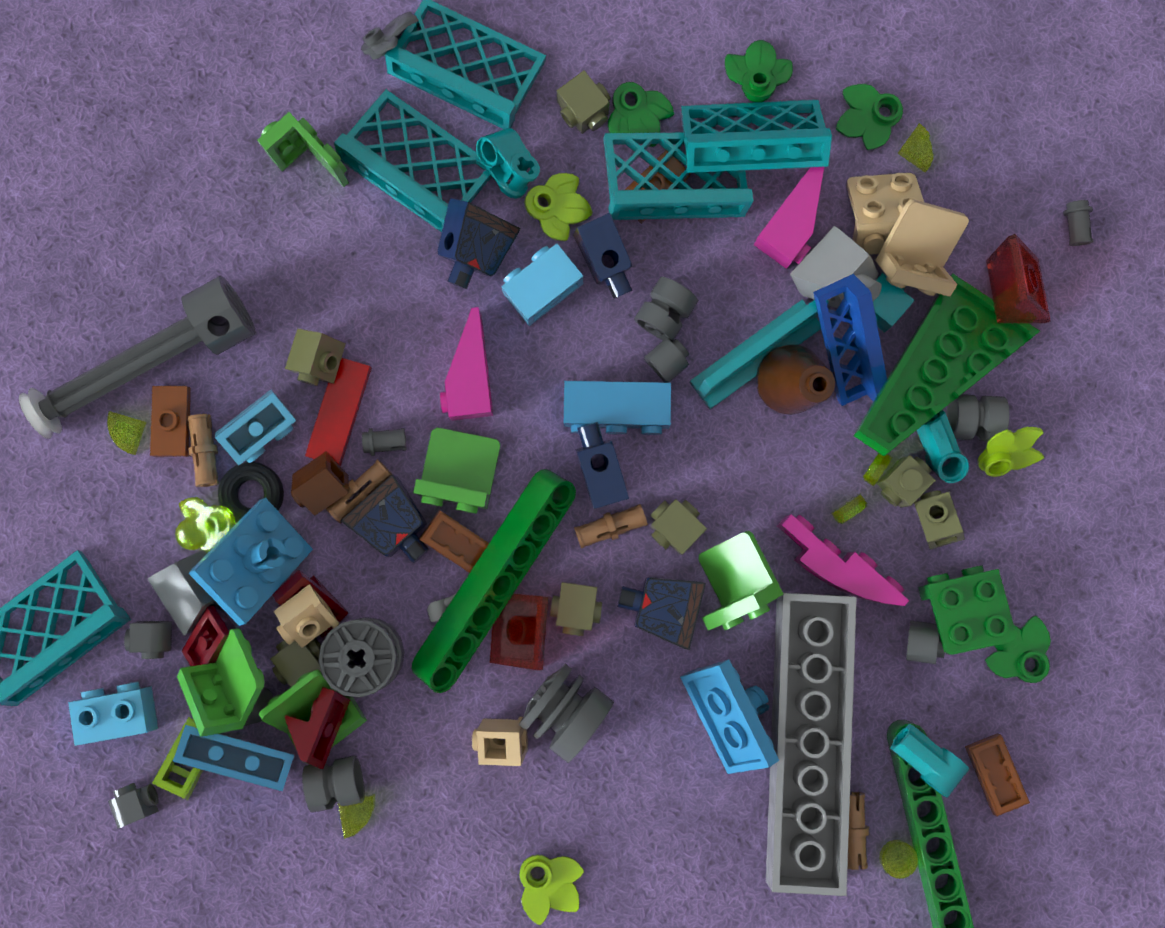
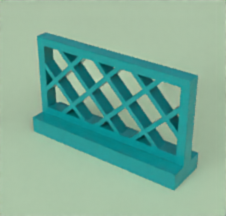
(447, 83)
(749, 149)
(392, 178)
(669, 202)
(742, 362)
(68, 648)

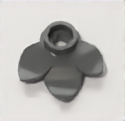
(380, 41)

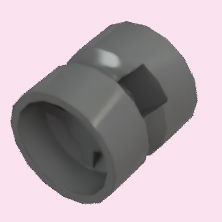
(668, 306)
(978, 417)
(333, 784)

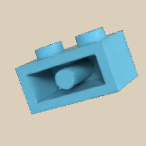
(542, 283)
(255, 427)
(112, 715)

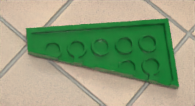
(943, 359)

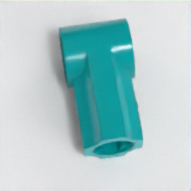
(940, 445)
(935, 764)

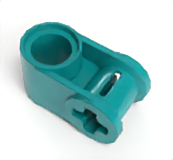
(508, 159)

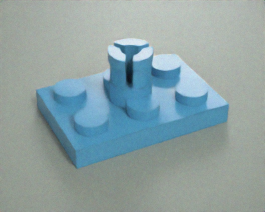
(251, 561)
(731, 716)

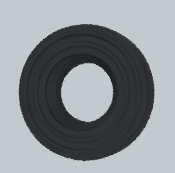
(244, 472)

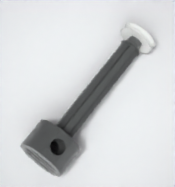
(213, 317)

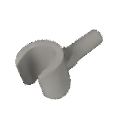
(438, 607)

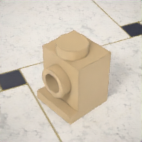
(304, 617)
(500, 752)

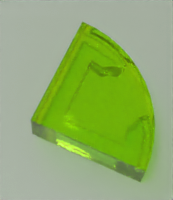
(918, 148)
(125, 431)
(356, 816)

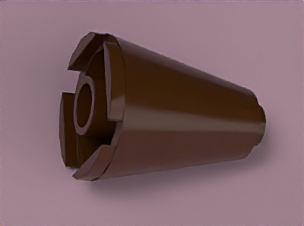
(793, 380)

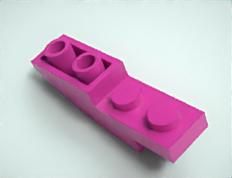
(852, 574)

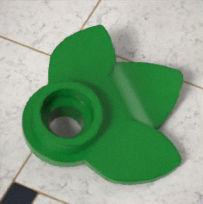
(758, 66)
(642, 116)
(864, 116)
(1030, 642)

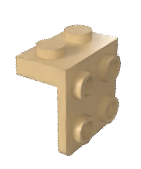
(877, 205)
(921, 246)

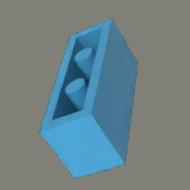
(618, 406)
(234, 758)

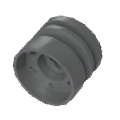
(382, 657)
(566, 713)

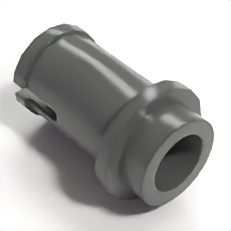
(1079, 222)
(383, 441)

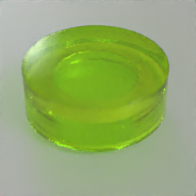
(877, 468)
(849, 509)
(898, 859)

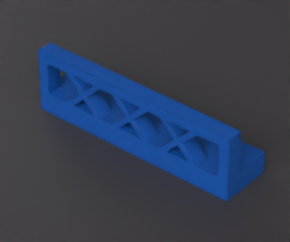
(863, 333)

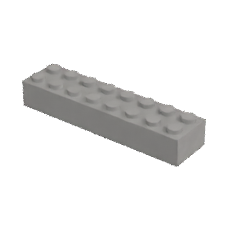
(813, 744)

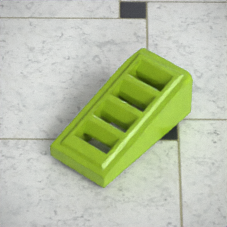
(168, 766)

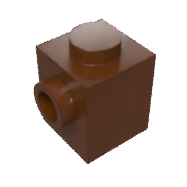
(319, 484)

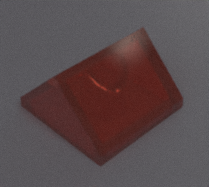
(1017, 283)
(521, 632)

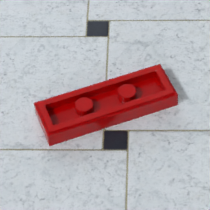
(339, 411)

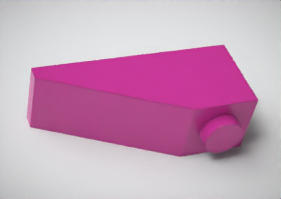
(794, 222)
(468, 376)

